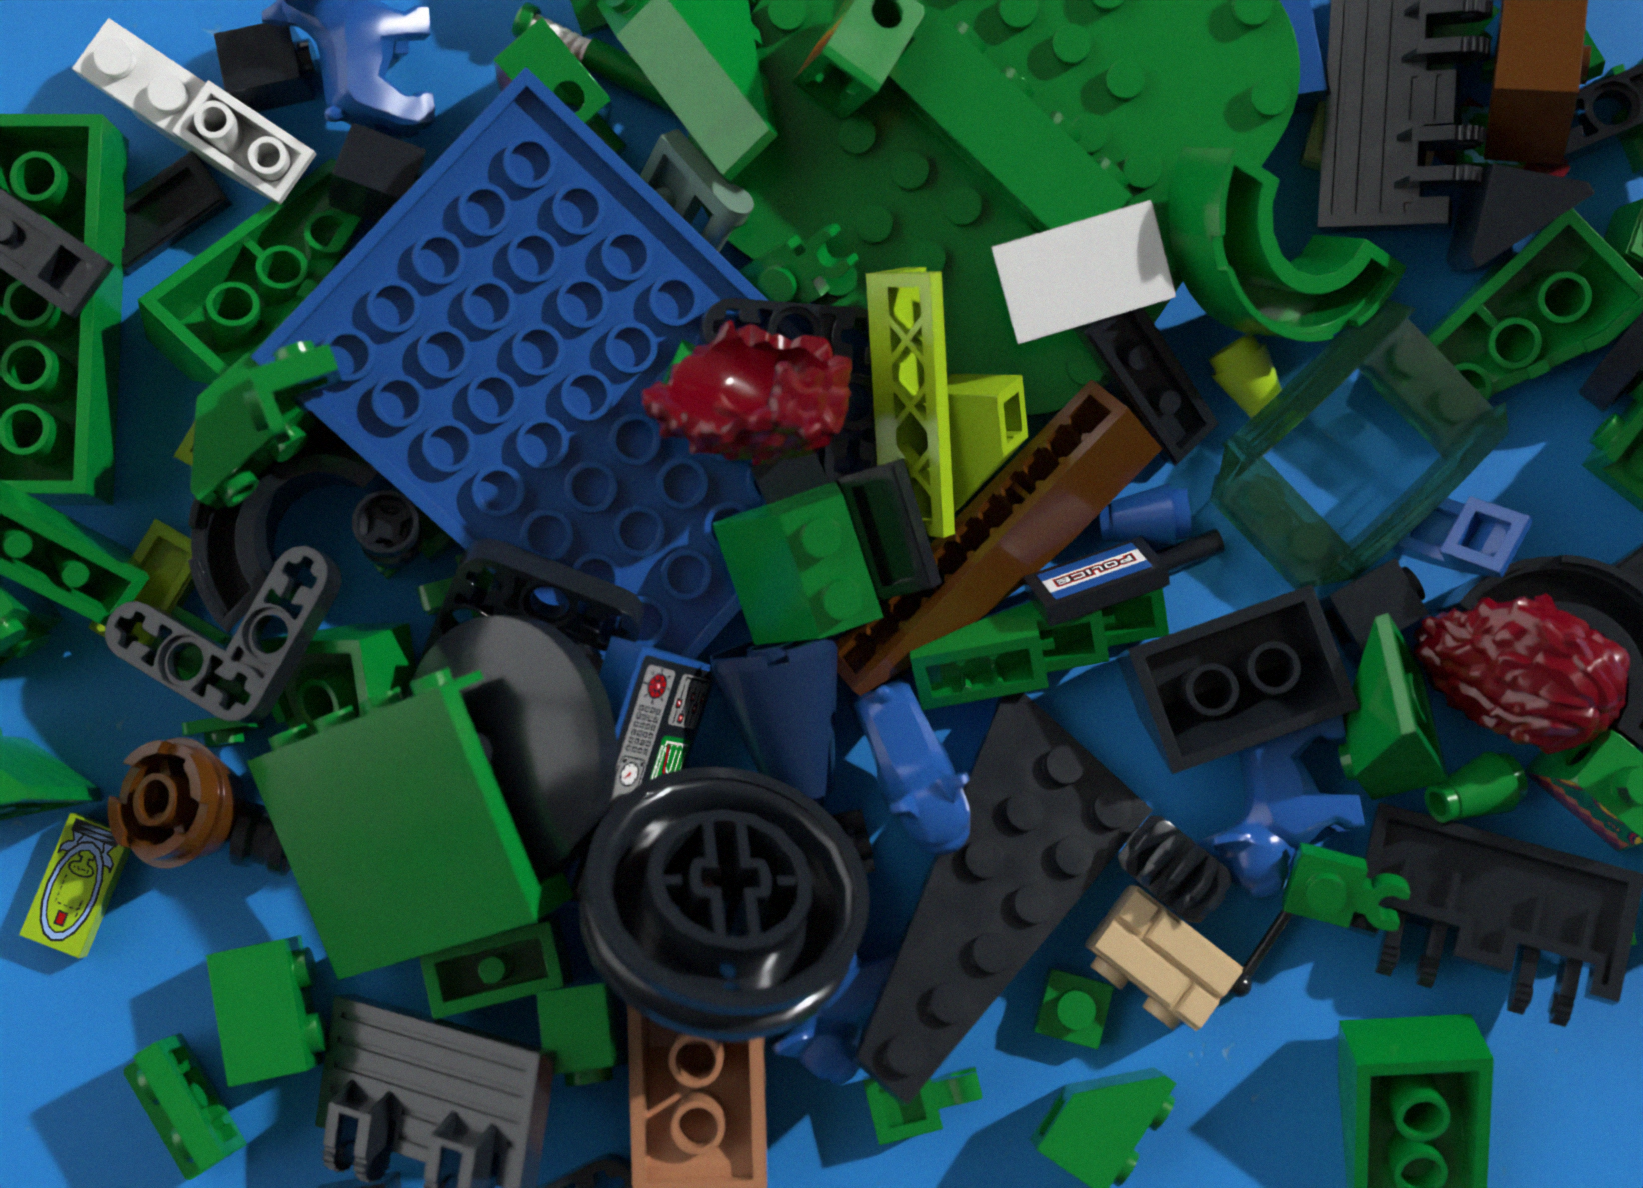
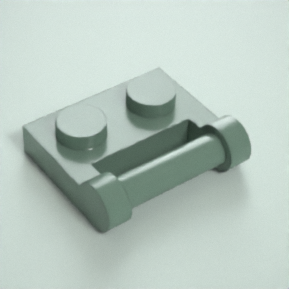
(689, 180)

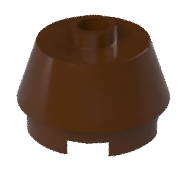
(175, 803)

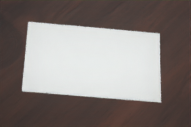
(1084, 272)

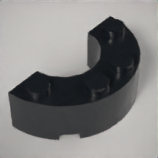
(236, 543)
(1589, 590)

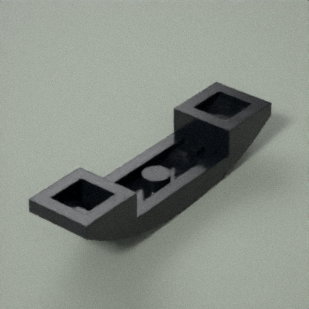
(48, 257)

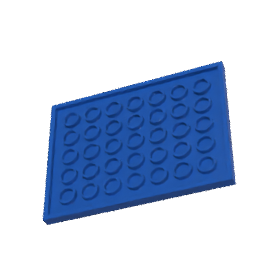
(505, 354)

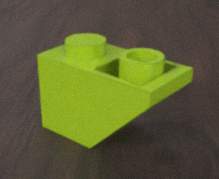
(985, 428)

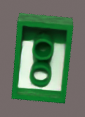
(1415, 1102)

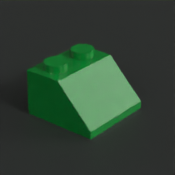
(798, 568)

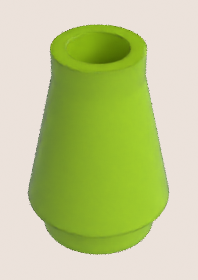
(1246, 373)

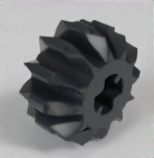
(1175, 869)

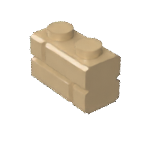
(1162, 958)

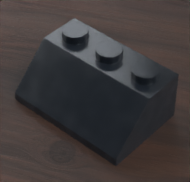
(1238, 680)

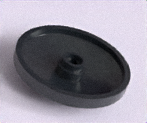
(540, 728)

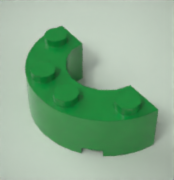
(1236, 267)

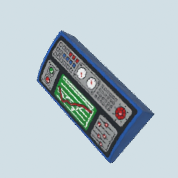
(656, 717)

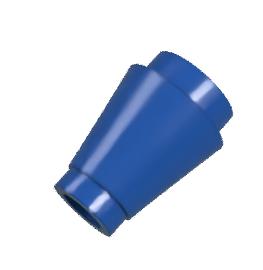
(1154, 514)

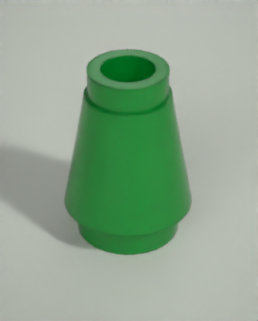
(1479, 788)

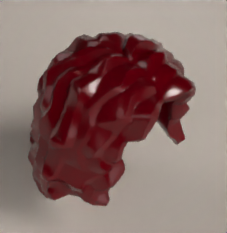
(754, 396)
(1525, 671)

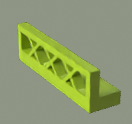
(912, 386)

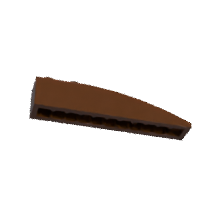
(1008, 532)

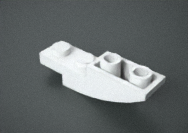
(194, 113)

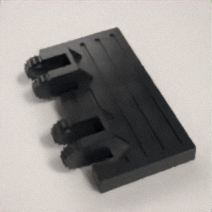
(1391, 109)
(1502, 899)
(431, 1093)

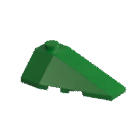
(1539, 307)

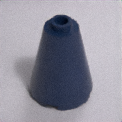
(784, 708)

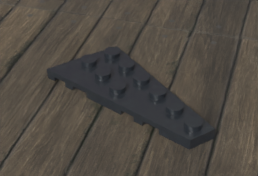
(1037, 840)

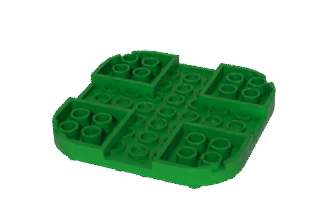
(1122, 71)

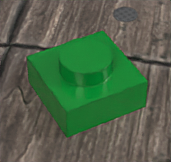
(1073, 1008)

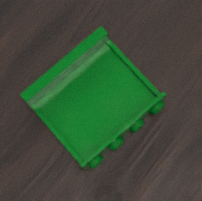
(399, 828)

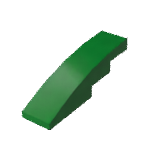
(1019, 648)

